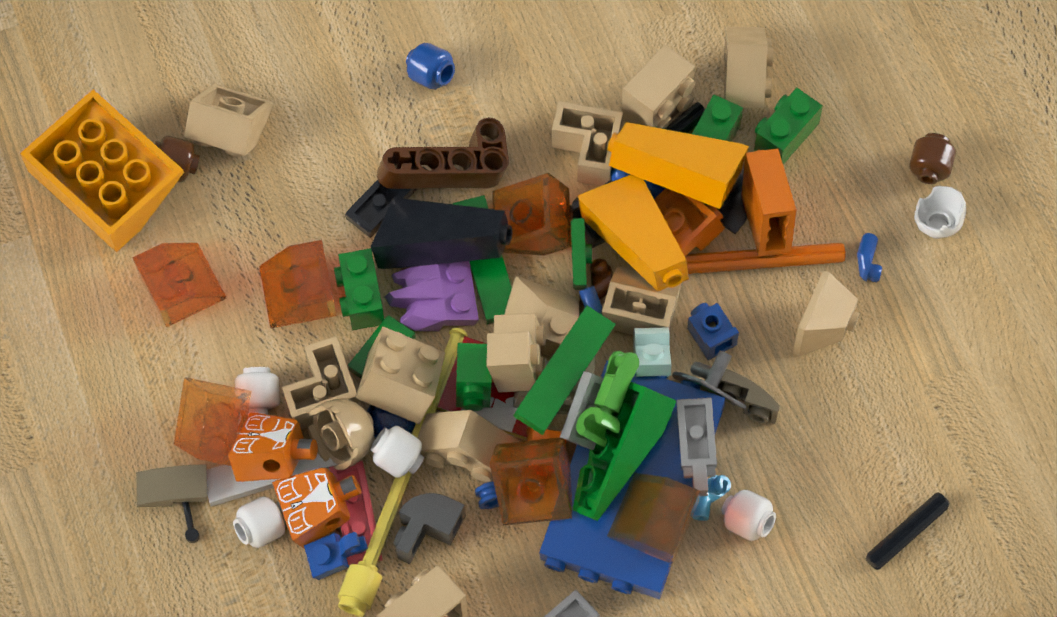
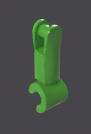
(610, 398)

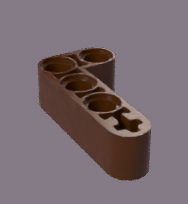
(403, 169)

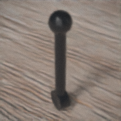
(191, 534)

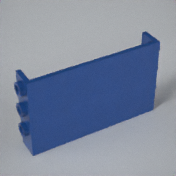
(583, 542)

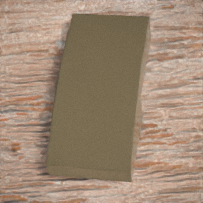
(759, 403)
(171, 484)

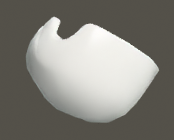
(941, 212)

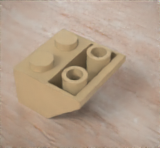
(636, 304)

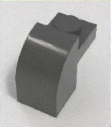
(427, 515)

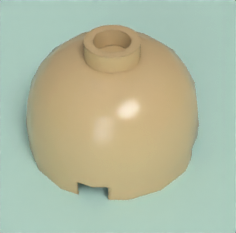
(342, 432)

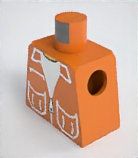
(269, 448)
(315, 503)

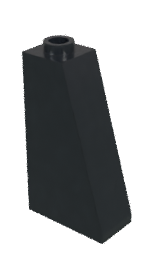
(438, 234)

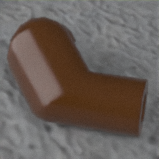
(600, 277)

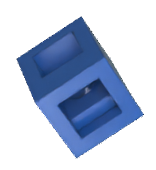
(712, 339)

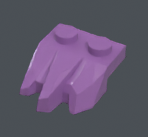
(435, 296)

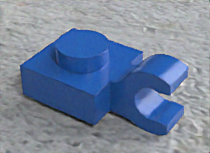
(330, 553)

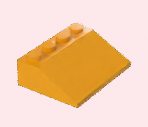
(102, 169)

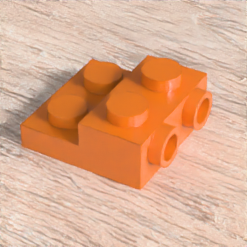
(689, 220)

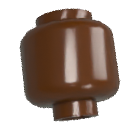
(181, 152)
(932, 158)

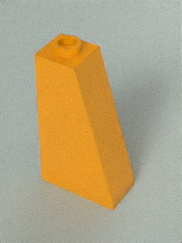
(679, 161)
(636, 229)

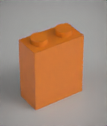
(768, 202)

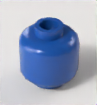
(430, 66)

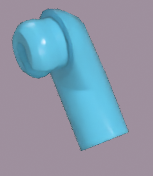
(717, 487)

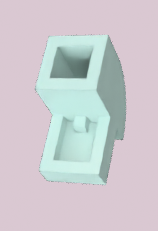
(653, 351)

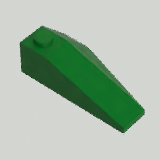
(609, 468)

